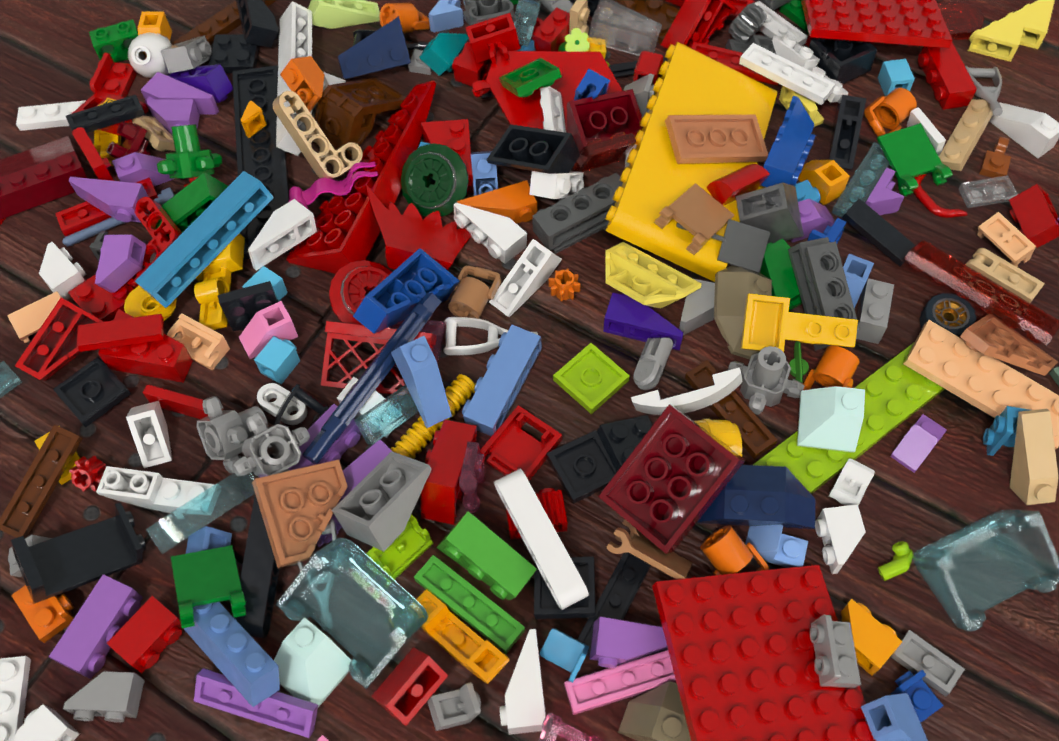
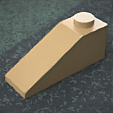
(1034, 458)

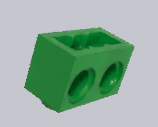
(114, 40)

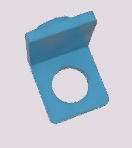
(564, 652)

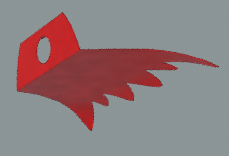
(408, 233)

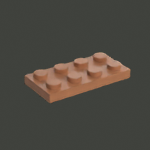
(716, 138)

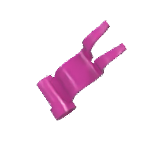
(325, 185)

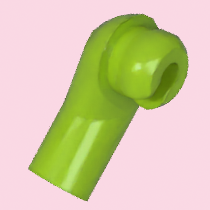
(900, 563)

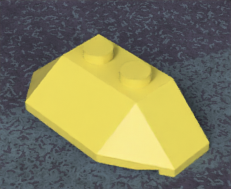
(645, 277)

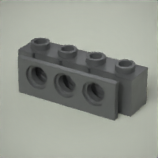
(577, 215)
(822, 280)

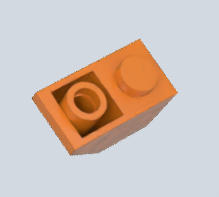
(305, 79)

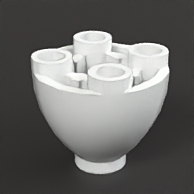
(152, 44)

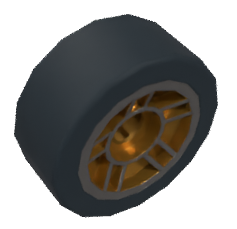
(951, 307)

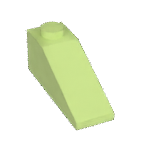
(343, 13)

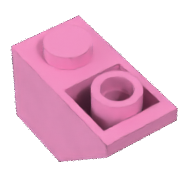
(264, 325)

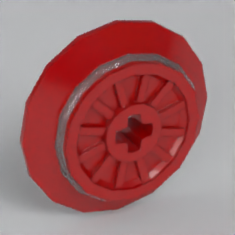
(351, 285)

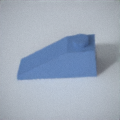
(423, 380)

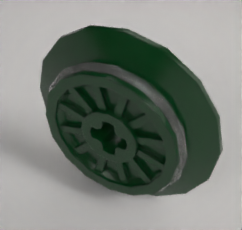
(447, 171)

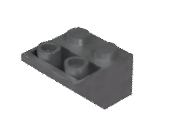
(772, 210)

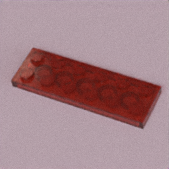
(985, 292)

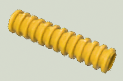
(419, 435)

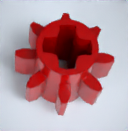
(87, 473)

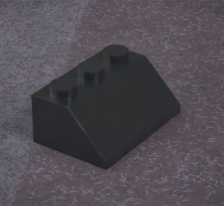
(535, 150)

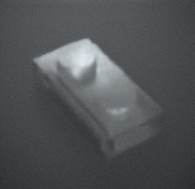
(987, 191)

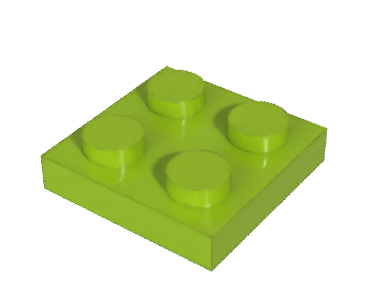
(591, 378)

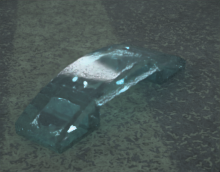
(526, 15)
(201, 511)

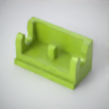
(403, 550)

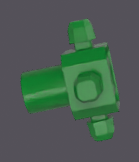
(189, 158)

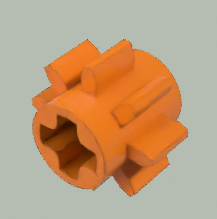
(564, 284)

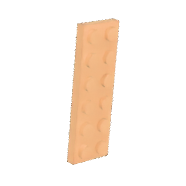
(977, 377)

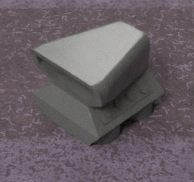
(482, 10)

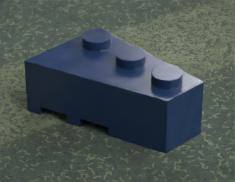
(375, 53)

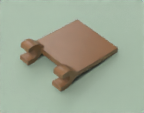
(696, 213)
(647, 551)

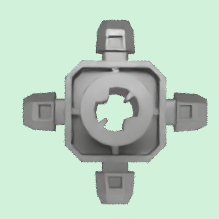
(766, 379)
(224, 431)
(270, 449)

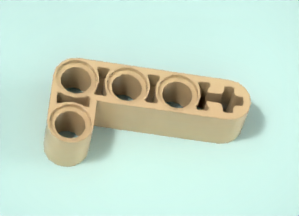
(314, 133)

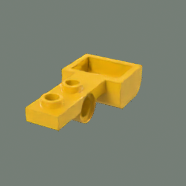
(217, 281)
(770, 324)

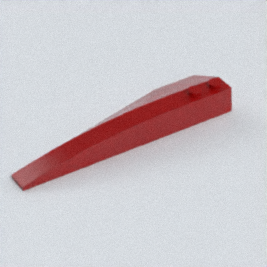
(348, 221)

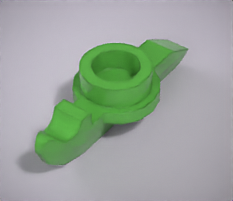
(798, 366)

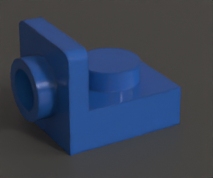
(833, 233)
(921, 696)

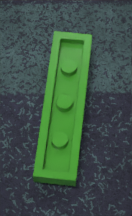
(470, 604)

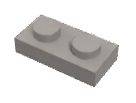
(918, 654)

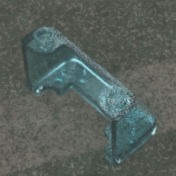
(989, 564)
(355, 606)

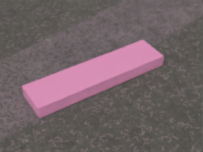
(619, 682)

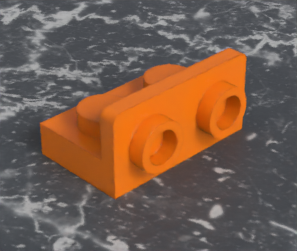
(46, 616)

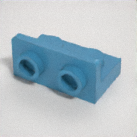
(1002, 430)

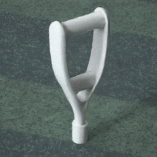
(454, 322)

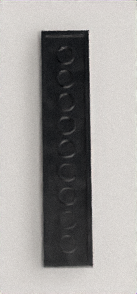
(259, 152)

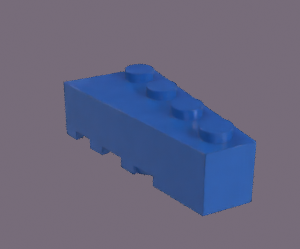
(403, 289)

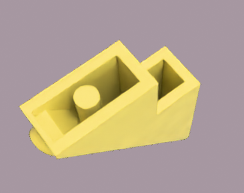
(1018, 28)

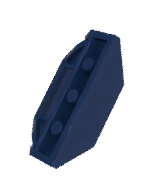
(761, 498)

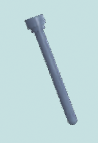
(109, 223)

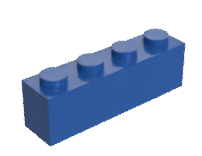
(790, 146)

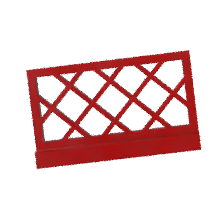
(361, 335)

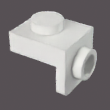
(852, 483)

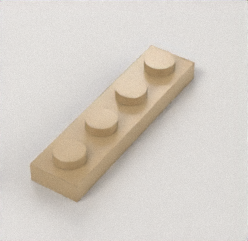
(966, 134)

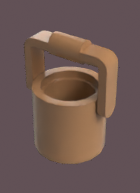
(472, 294)

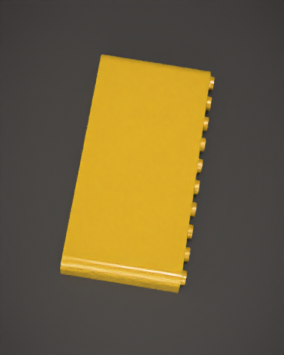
(654, 180)

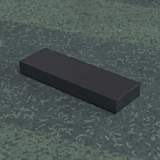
(106, 114)
(878, 231)

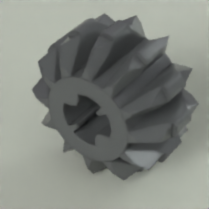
(747, 23)

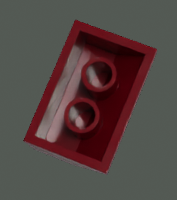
(603, 117)

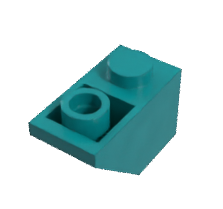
(442, 51)

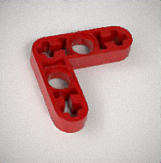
(159, 240)

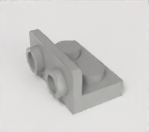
(834, 653)

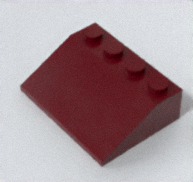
(38, 176)
(671, 479)

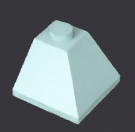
(831, 418)
(310, 663)

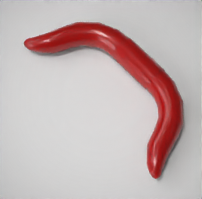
(926, 200)

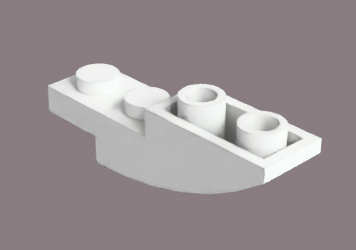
(788, 48)
(148, 489)

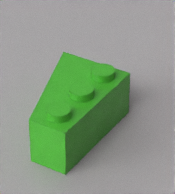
(487, 557)

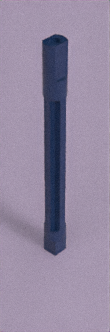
(370, 379)

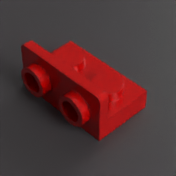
(112, 77)

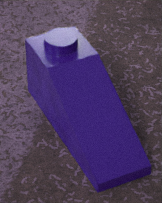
(208, 79)
(638, 322)

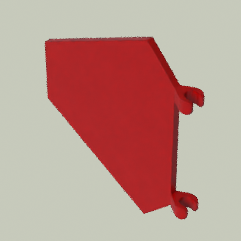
(528, 110)

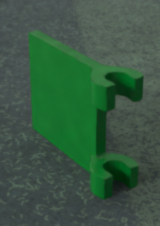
(912, 155)
(207, 579)

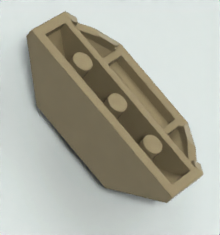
(730, 301)
(656, 716)

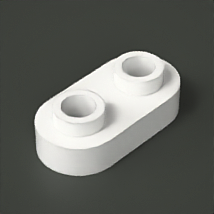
(276, 391)

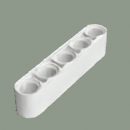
(541, 539)

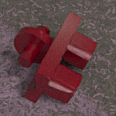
(133, 143)

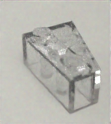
(623, 29)

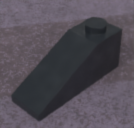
(257, 22)
(846, 130)

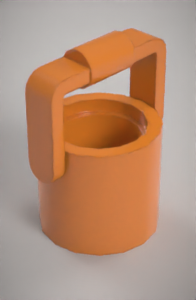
(409, 16)
(890, 110)
(834, 369)
(729, 552)

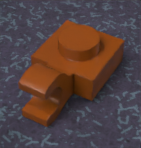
(996, 163)

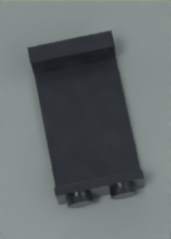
(79, 555)

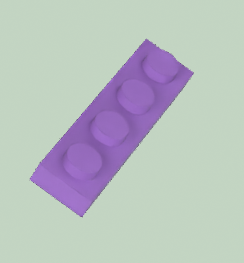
(276, 711)

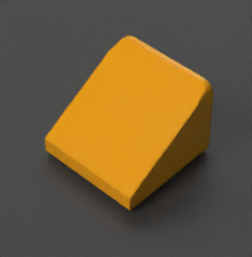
(252, 119)

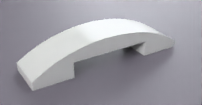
(688, 402)

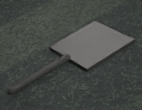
(742, 245)

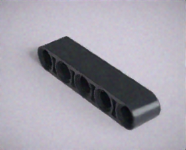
(258, 578)

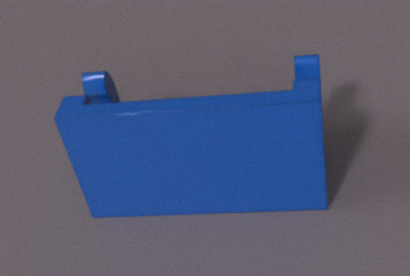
(592, 86)

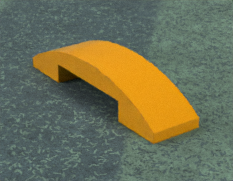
(460, 641)

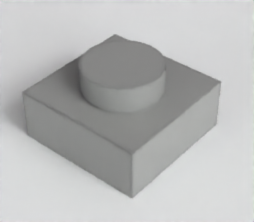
(418, 65)

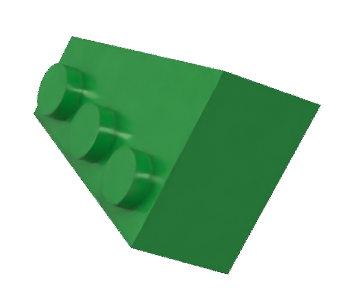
(192, 201)

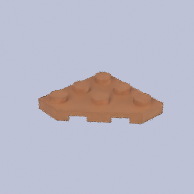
(1002, 342)
(298, 508)

